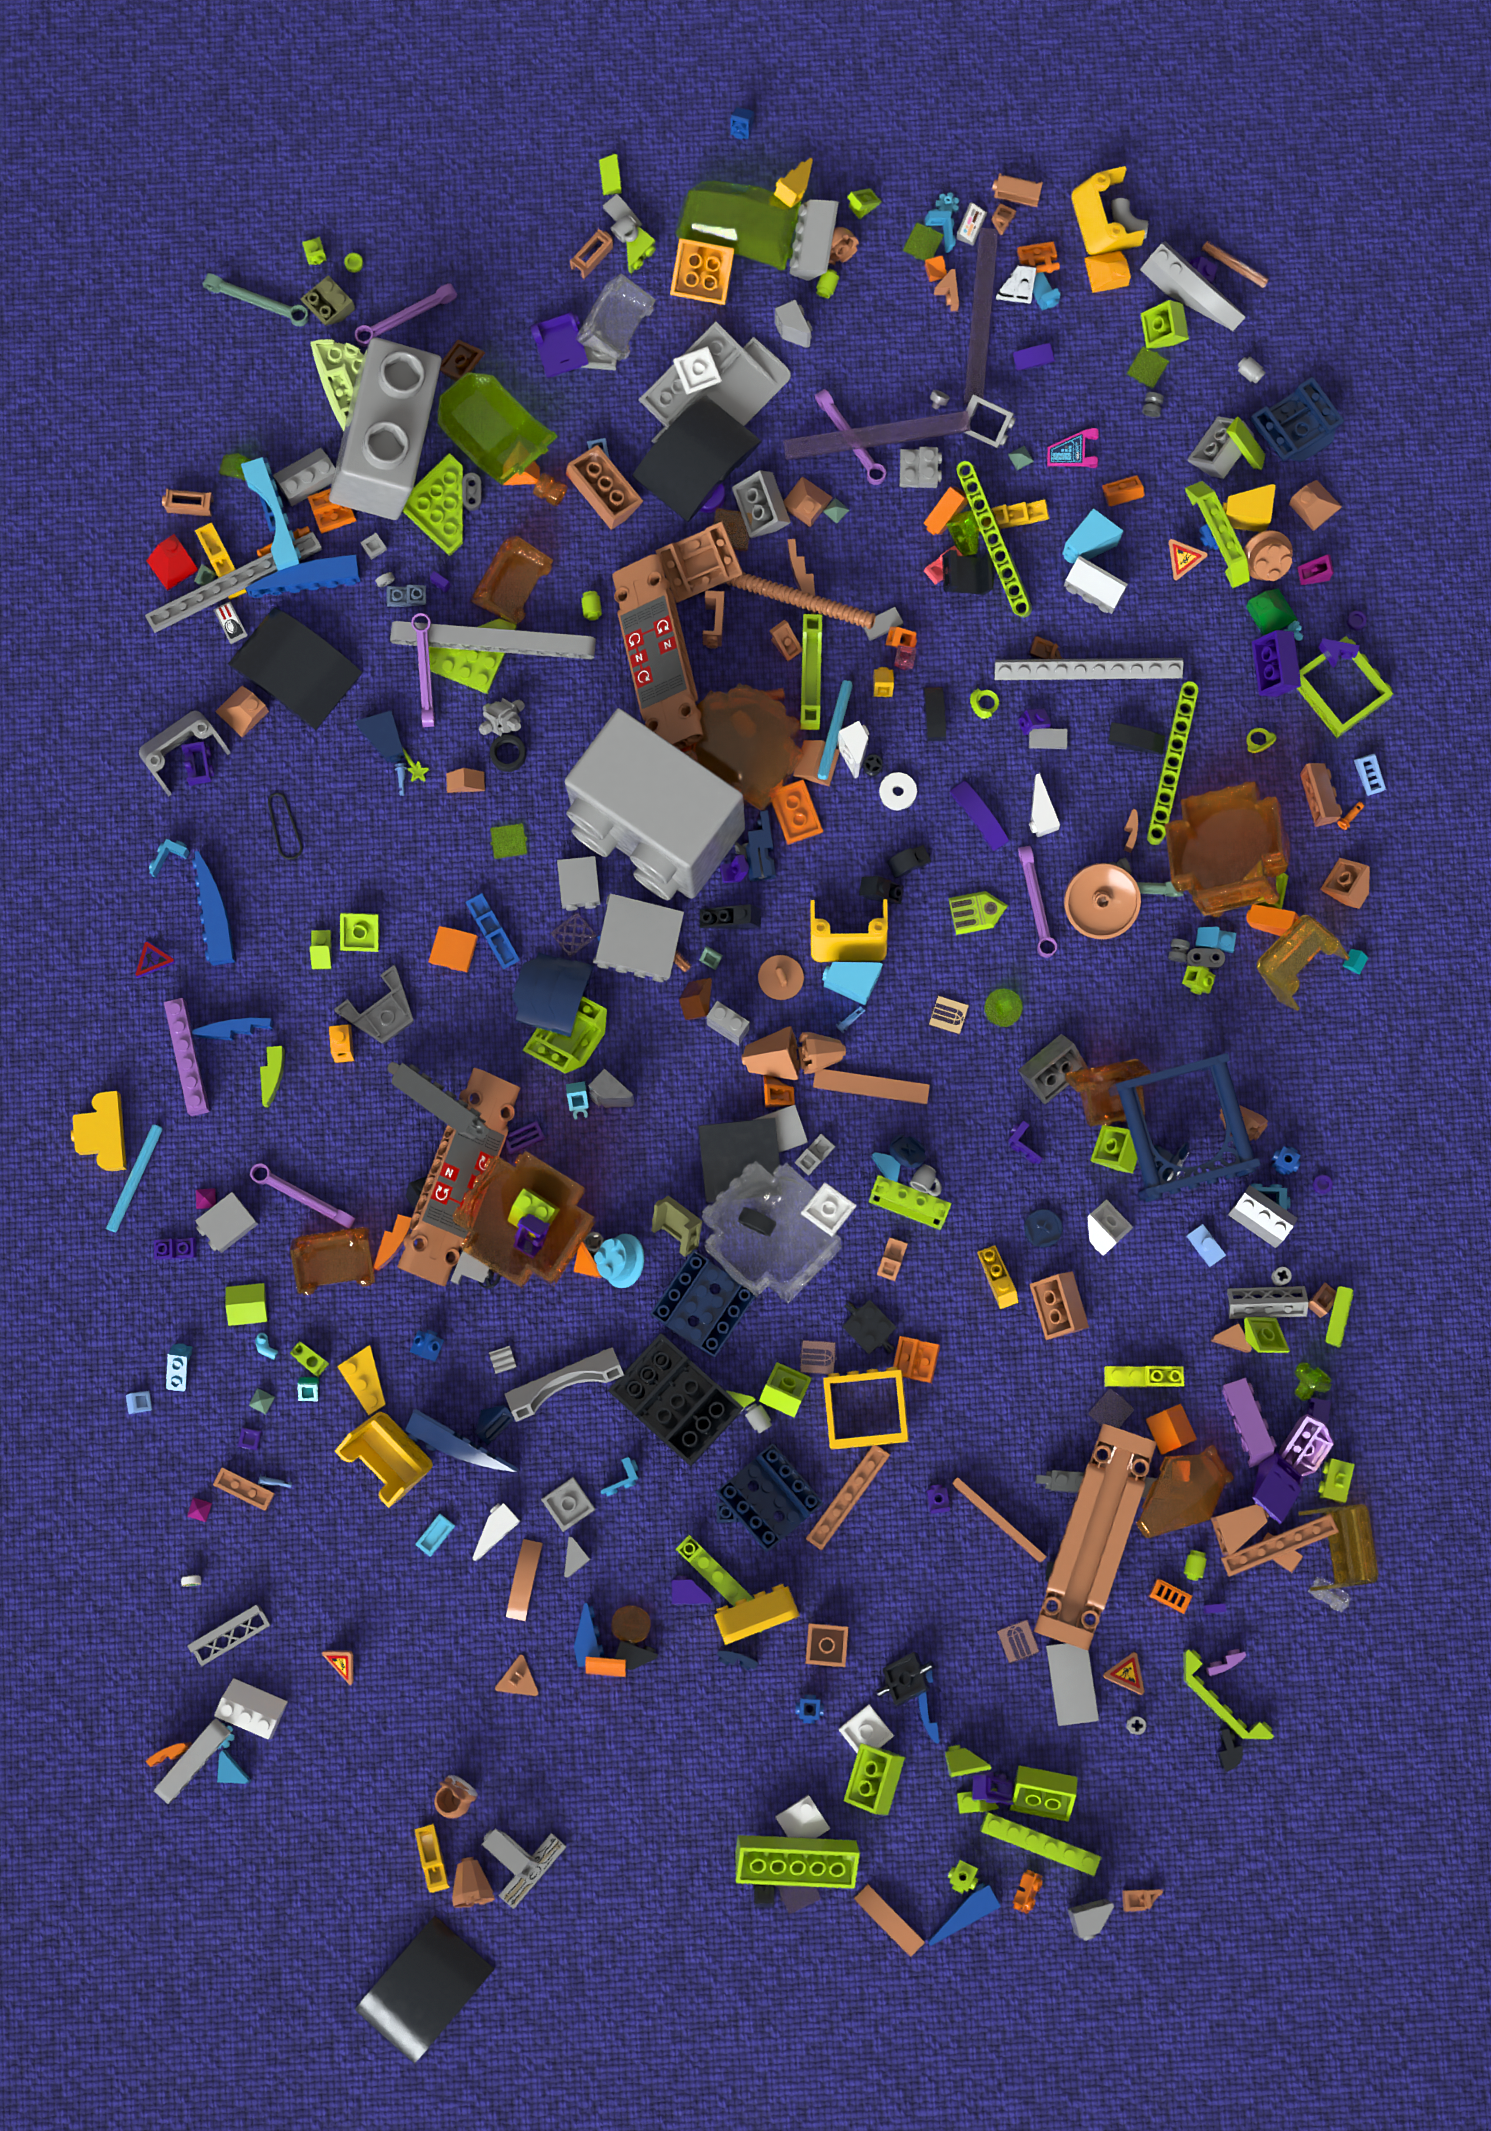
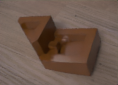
(1044, 649)

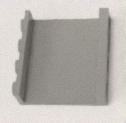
(638, 938)

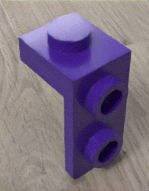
(1017, 1131)

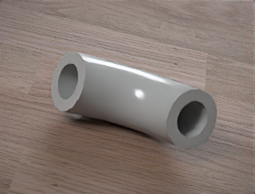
(1122, 215)

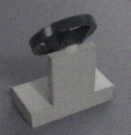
(473, 1269)

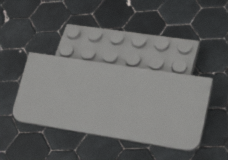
(747, 375)

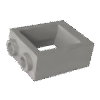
(1009, 421)
(510, 1853)

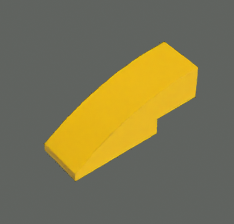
(431, 1858)

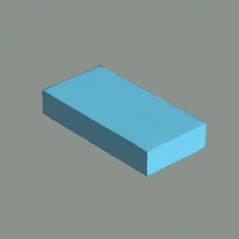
(435, 1535)

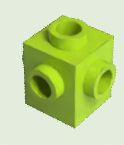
(1198, 979)
(963, 1869)

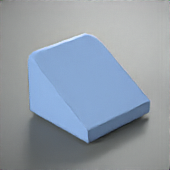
(138, 1402)

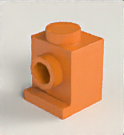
(895, 634)

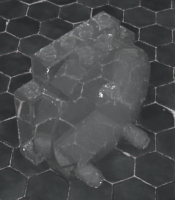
(792, 1251)

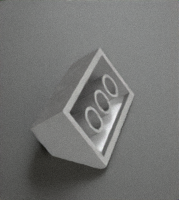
(813, 238)

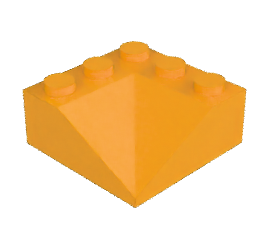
(702, 271)

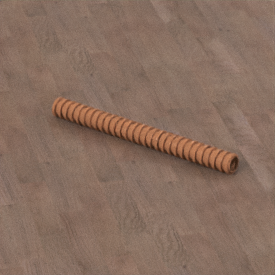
(804, 599)

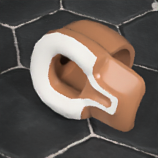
(454, 1797)

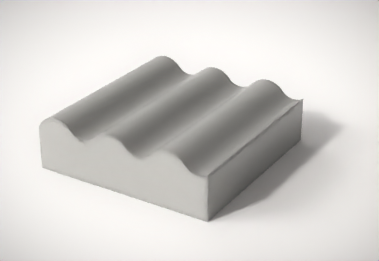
(502, 1360)

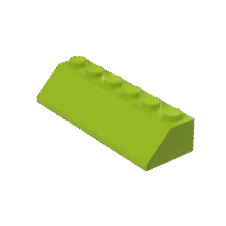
(796, 1861)

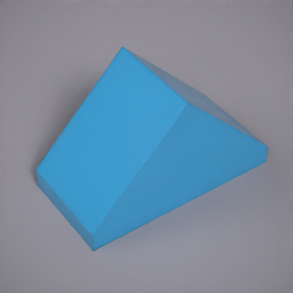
(887, 1165)
(230, 1771)

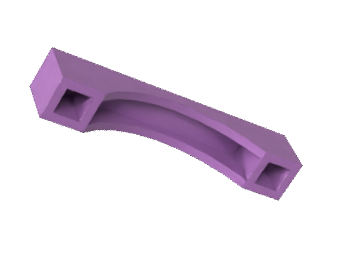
(185, 1055)

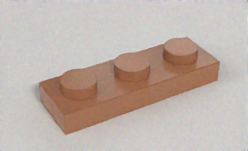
(244, 1489)

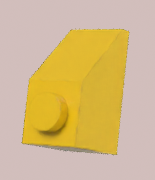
(883, 682)

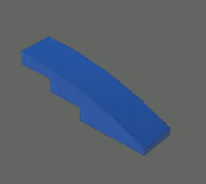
(492, 931)
(226, 1029)

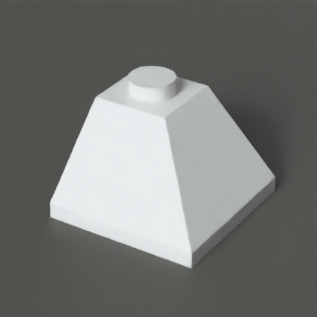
(1106, 1227)
(802, 1820)

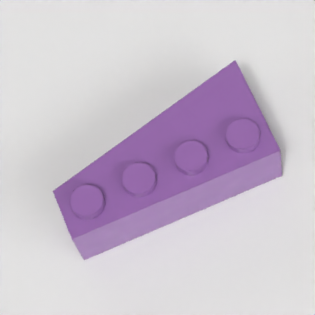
(1249, 1421)

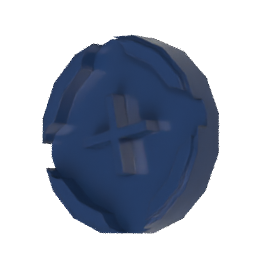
(907, 1151)
(1043, 1228)

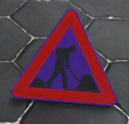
(152, 960)

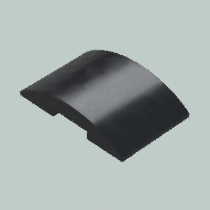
(695, 457)
(295, 667)
(676, 1399)
(424, 1989)

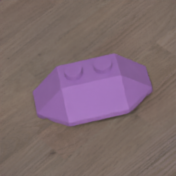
(1307, 1445)

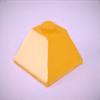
(1107, 271)

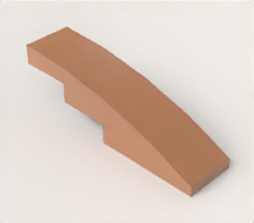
(804, 581)

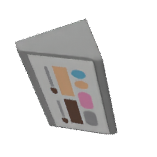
(971, 224)

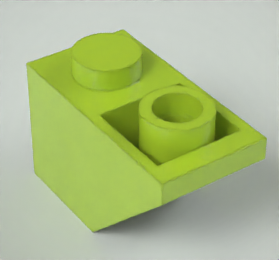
(639, 249)

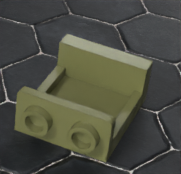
(677, 1222)

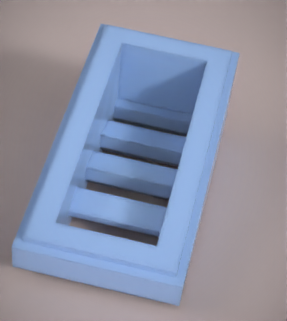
(1376, 772)

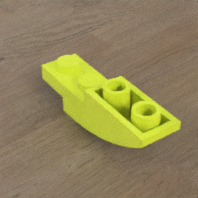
(1144, 1376)

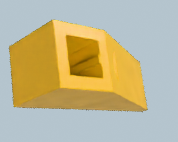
(793, 186)
(998, 1277)

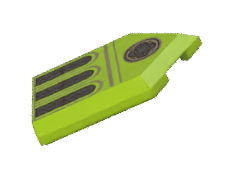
(975, 912)

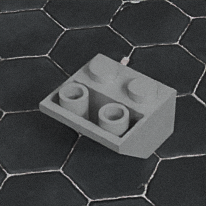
(792, 324)

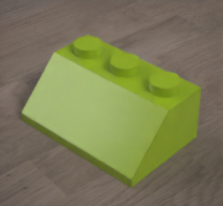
(874, 1779)
(1044, 1793)

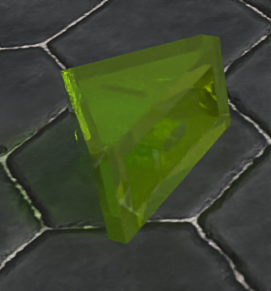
(232, 465)

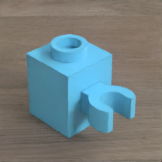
(577, 1098)

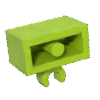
(1336, 1480)

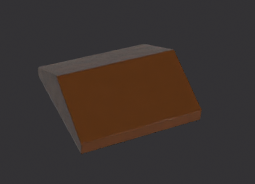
(460, 360)
(696, 999)

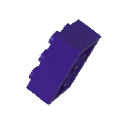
(1276, 663)

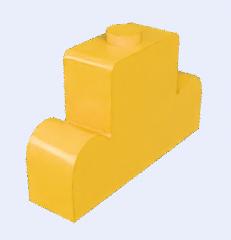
(102, 1132)

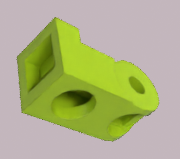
(309, 1359)

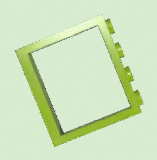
(1321, 707)
(909, 1202)

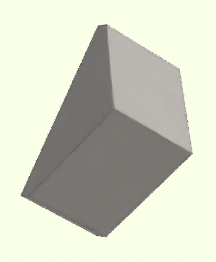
(575, 1557)

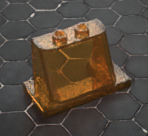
(1094, 1086)

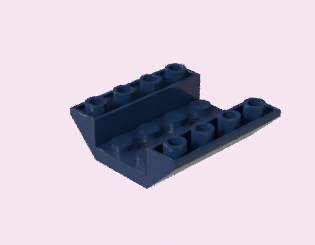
(690, 1296)
(778, 1490)

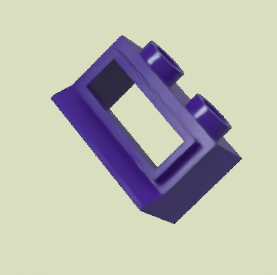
(188, 750)
(527, 1243)
(983, 1791)

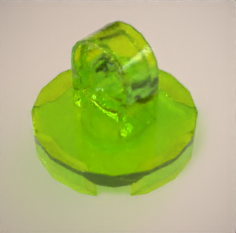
(1003, 1007)
(1310, 1381)

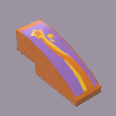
(392, 1242)

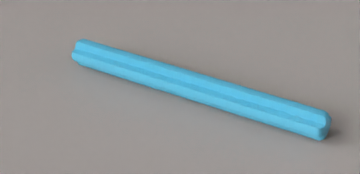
(835, 727)
(134, 1178)

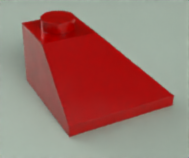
(171, 562)

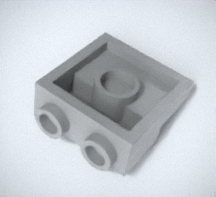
(920, 467)

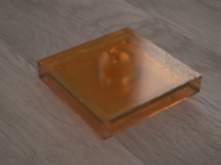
(735, 527)

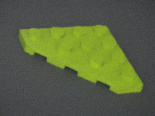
(438, 505)
(470, 667)

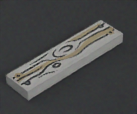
(545, 1857)

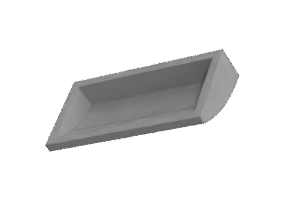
(788, 1127)
(1072, 1684)

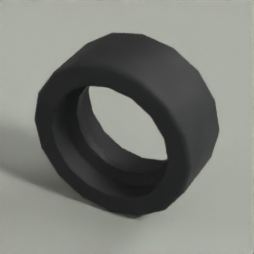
(507, 738)
(756, 1221)

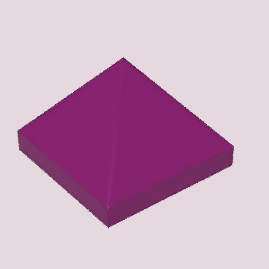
(205, 1198)
(199, 1509)

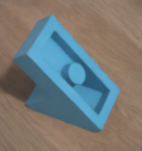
(1214, 938)

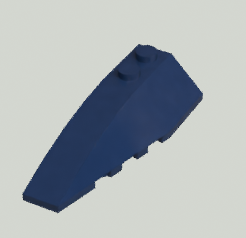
(447, 1441)

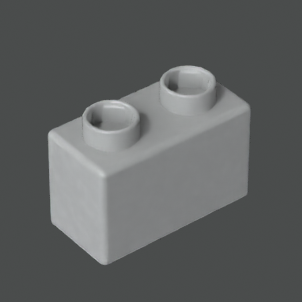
(385, 428)

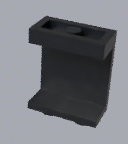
(967, 574)

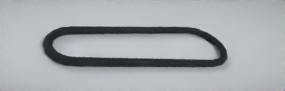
(293, 824)

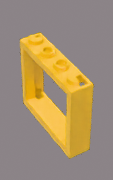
(871, 1374)

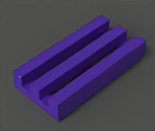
(528, 1143)

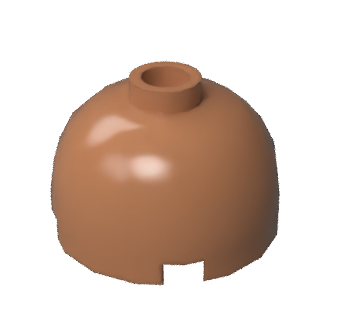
(843, 245)

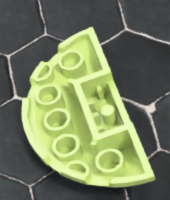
(338, 372)

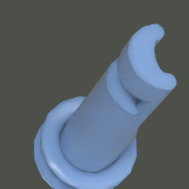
(401, 776)
(850, 1019)
(273, 1482)

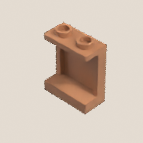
(714, 601)

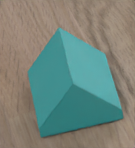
(1356, 961)

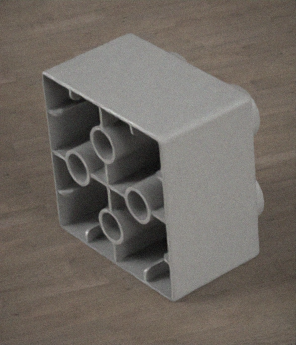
(653, 806)

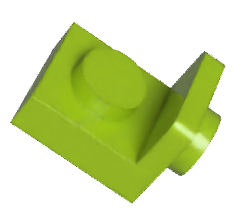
(314, 251)

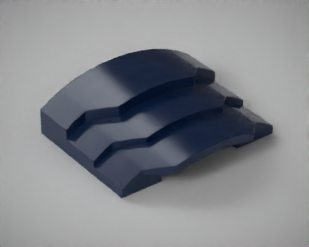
(1299, 423)
(551, 992)

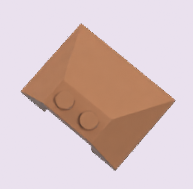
(699, 562)

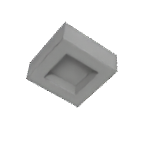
(373, 546)

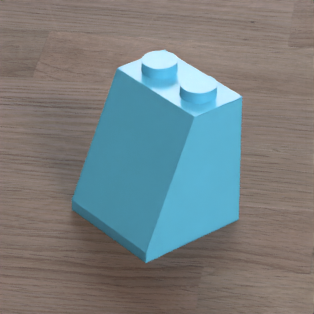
(1092, 538)
(852, 979)

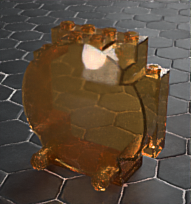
(747, 742)
(1228, 848)
(492, 1235)

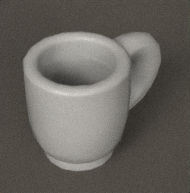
(625, 229)
(924, 1179)

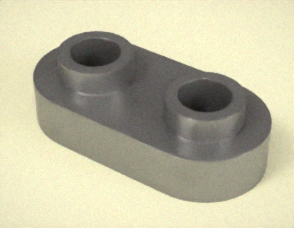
(471, 492)
(1205, 957)

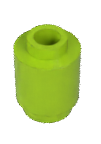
(827, 283)
(591, 605)
(1195, 1565)

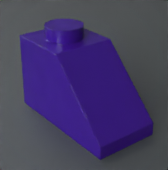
(687, 1592)

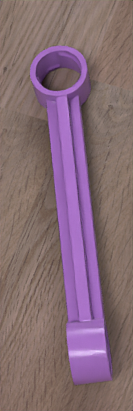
(443, 295)
(827, 404)
(427, 711)
(1027, 862)
(303, 1197)

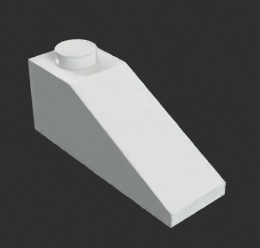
(1042, 812)
(497, 1526)

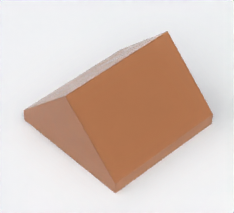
(811, 761)

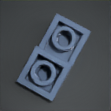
(406, 596)

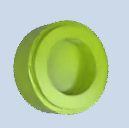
(353, 262)

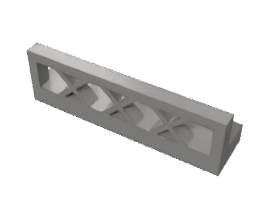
(1267, 1305)
(225, 1628)

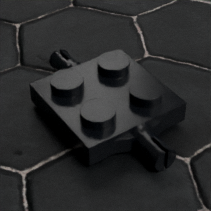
(869, 1327)
(906, 1679)

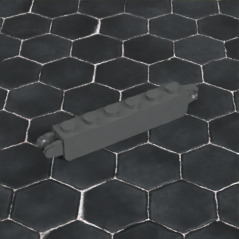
(437, 1101)
(1070, 1481)

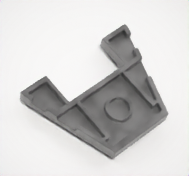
(384, 1017)

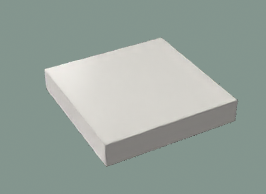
(697, 370)
(828, 1209)
(866, 1728)

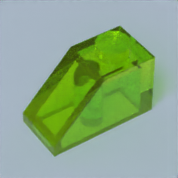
(964, 532)

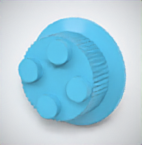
(620, 1260)

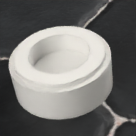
(191, 1580)

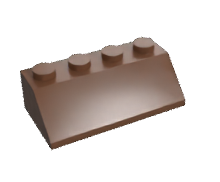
(603, 487)

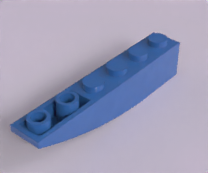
(310, 576)
(214, 916)

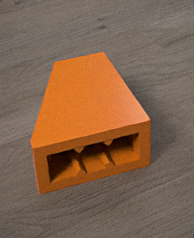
(949, 506)
(1271, 919)

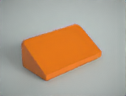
(1123, 490)

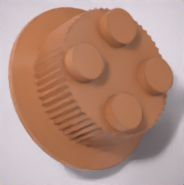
(1268, 555)

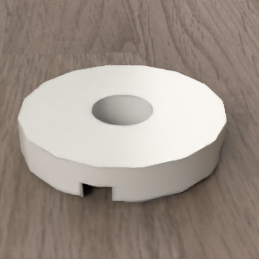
(898, 780)

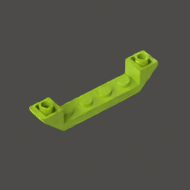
(1222, 531)
(712, 1571)
(1191, 1663)

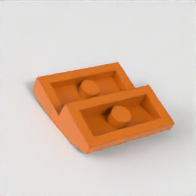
(327, 514)
(453, 949)
(916, 1359)
(605, 1666)
(172, 1752)

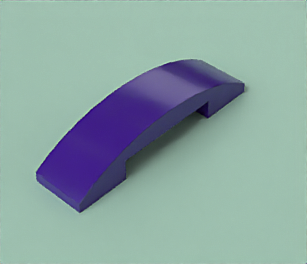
(980, 815)

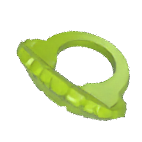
(982, 712)
(1270, 739)

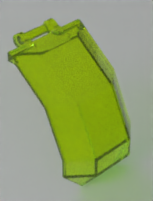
(741, 219)
(492, 426)

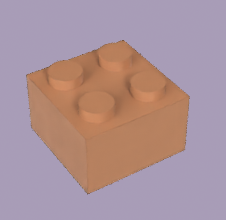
(826, 1645)

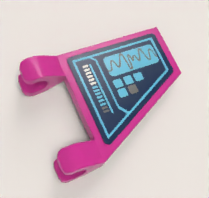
(1072, 451)

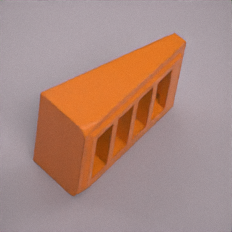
(1156, 1586)

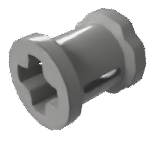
(1287, 1275)
(1140, 1730)

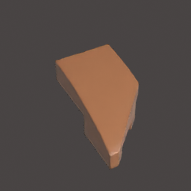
(1002, 218)
(1139, 1899)

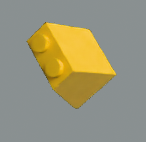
(1250, 509)

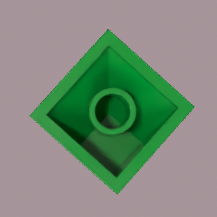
(1270, 611)

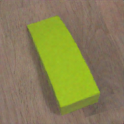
(272, 1074)

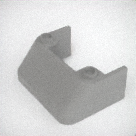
(191, 724)

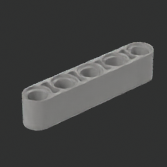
(192, 1761)

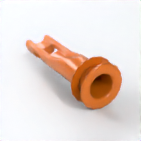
(1344, 822)

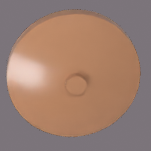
(1102, 901)

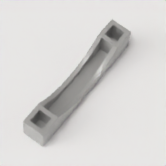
(529, 1397)

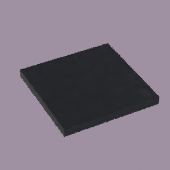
(731, 1147)

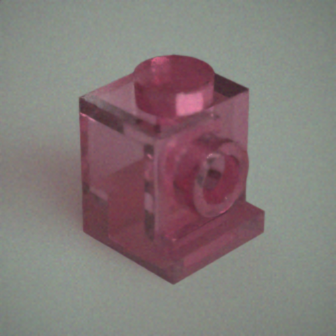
(905, 657)

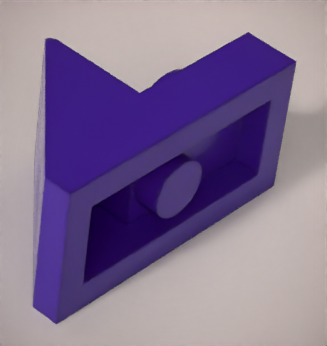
(1332, 649)

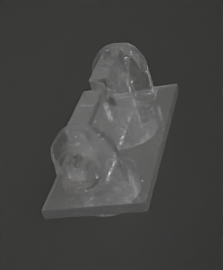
(1337, 1599)

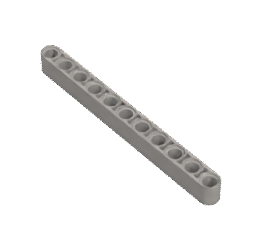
(496, 640)

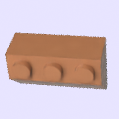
(1320, 794)
(1059, 1305)

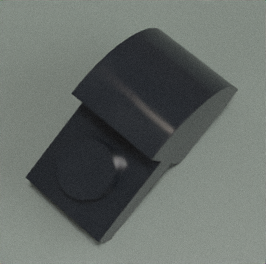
(908, 860)
(1231, 1755)

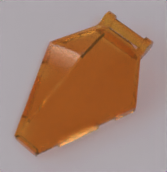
(1184, 1492)

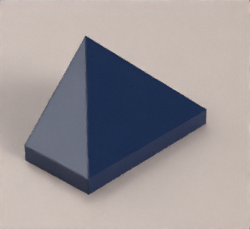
(493, 1422)

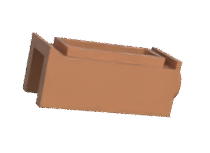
(1017, 190)
(595, 259)
(191, 509)

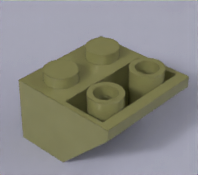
(328, 302)

